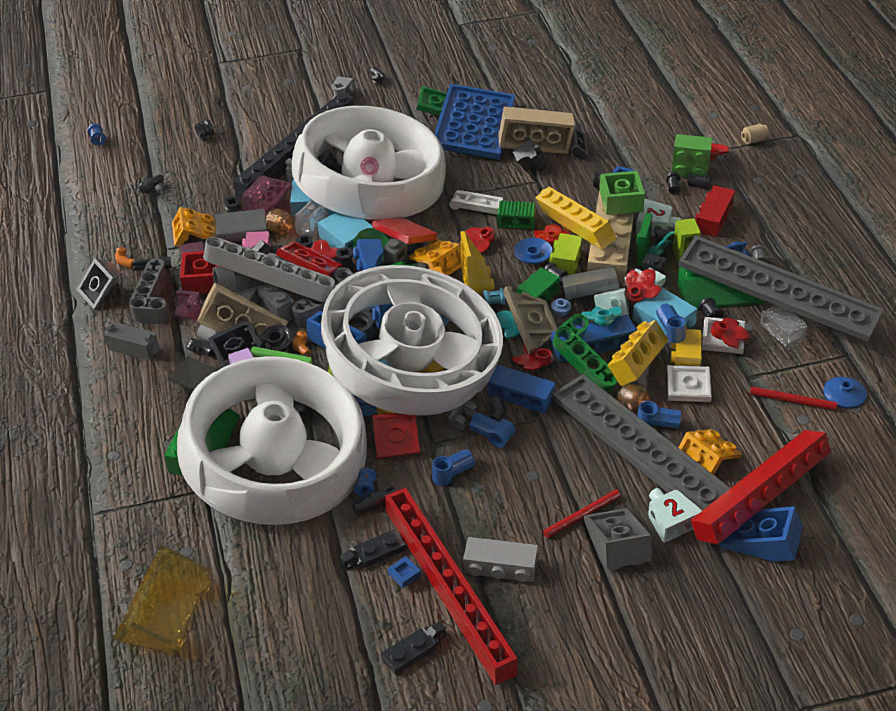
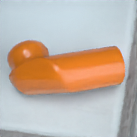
(122, 259)
(299, 343)

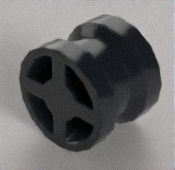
(204, 129)

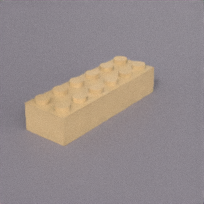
(617, 252)

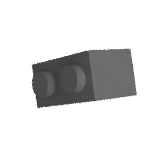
(276, 301)

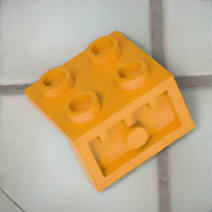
(190, 222)
(441, 254)
(708, 448)

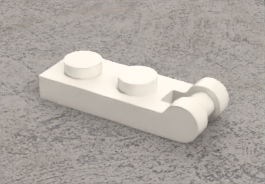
(475, 202)

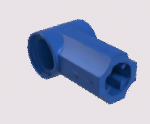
(672, 323)
(656, 416)
(497, 431)
(446, 467)

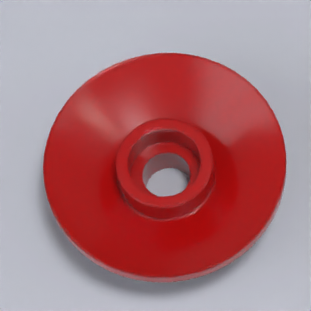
(718, 149)

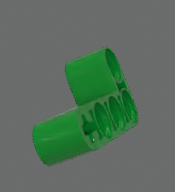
(602, 374)

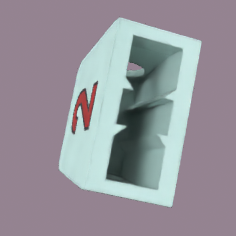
(661, 214)
(671, 513)

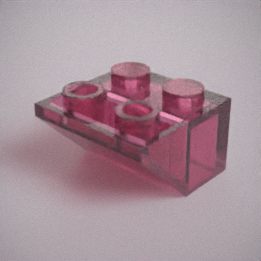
(264, 193)

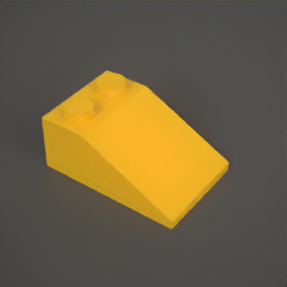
(474, 269)

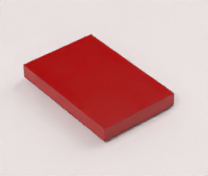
(404, 230)
(308, 258)

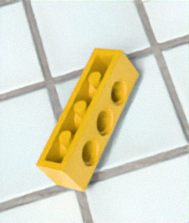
(637, 352)

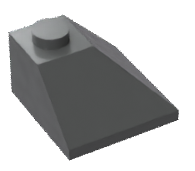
(98, 282)

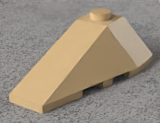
(226, 309)

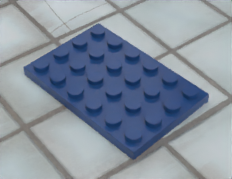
(472, 120)

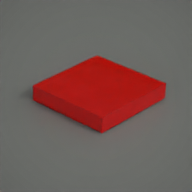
(395, 435)

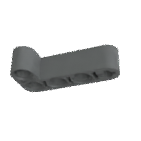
(145, 301)
(308, 307)

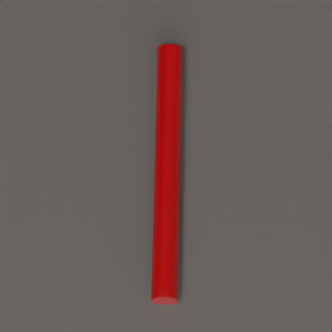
(793, 398)
(587, 510)

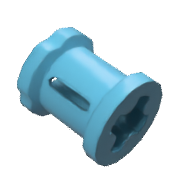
(494, 297)

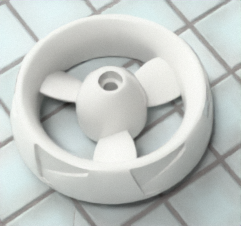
(375, 134)
(411, 339)
(273, 441)

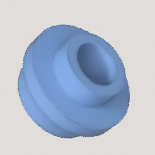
(561, 307)

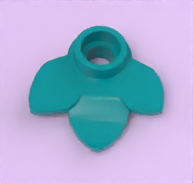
(658, 250)
(603, 316)
(508, 324)

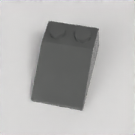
(619, 538)

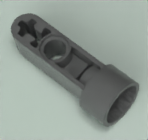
(234, 280)

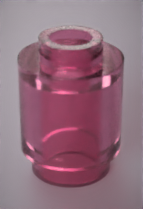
(372, 161)

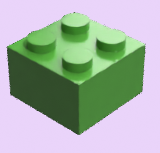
(691, 155)
(622, 193)

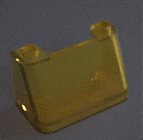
(164, 602)

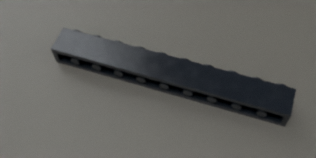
(273, 162)

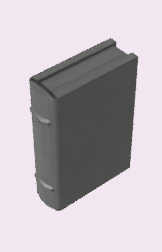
(234, 225)
(590, 283)

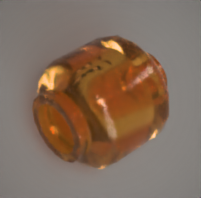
(279, 221)
(632, 395)

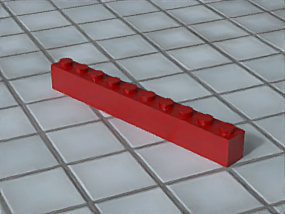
(452, 587)

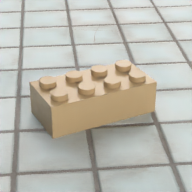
(546, 128)

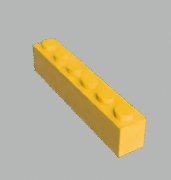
(576, 218)

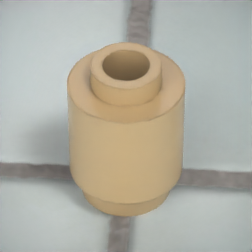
(754, 133)

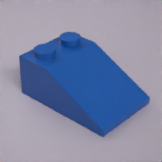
(768, 535)

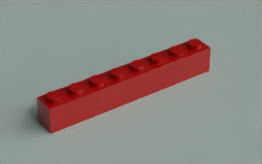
(760, 487)

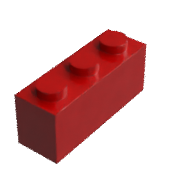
(714, 210)

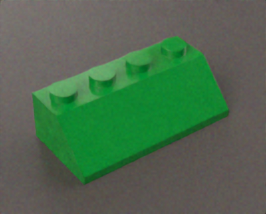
(696, 287)
(215, 439)

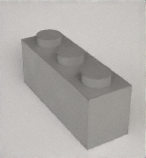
(500, 559)

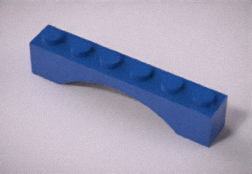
(369, 255)

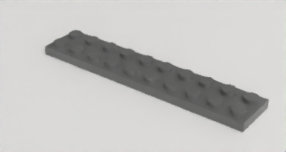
(781, 288)
(638, 442)

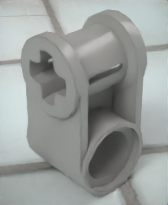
(343, 85)

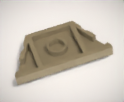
(531, 318)

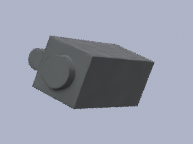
(131, 340)

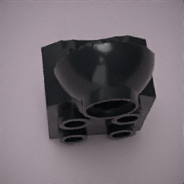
(245, 336)

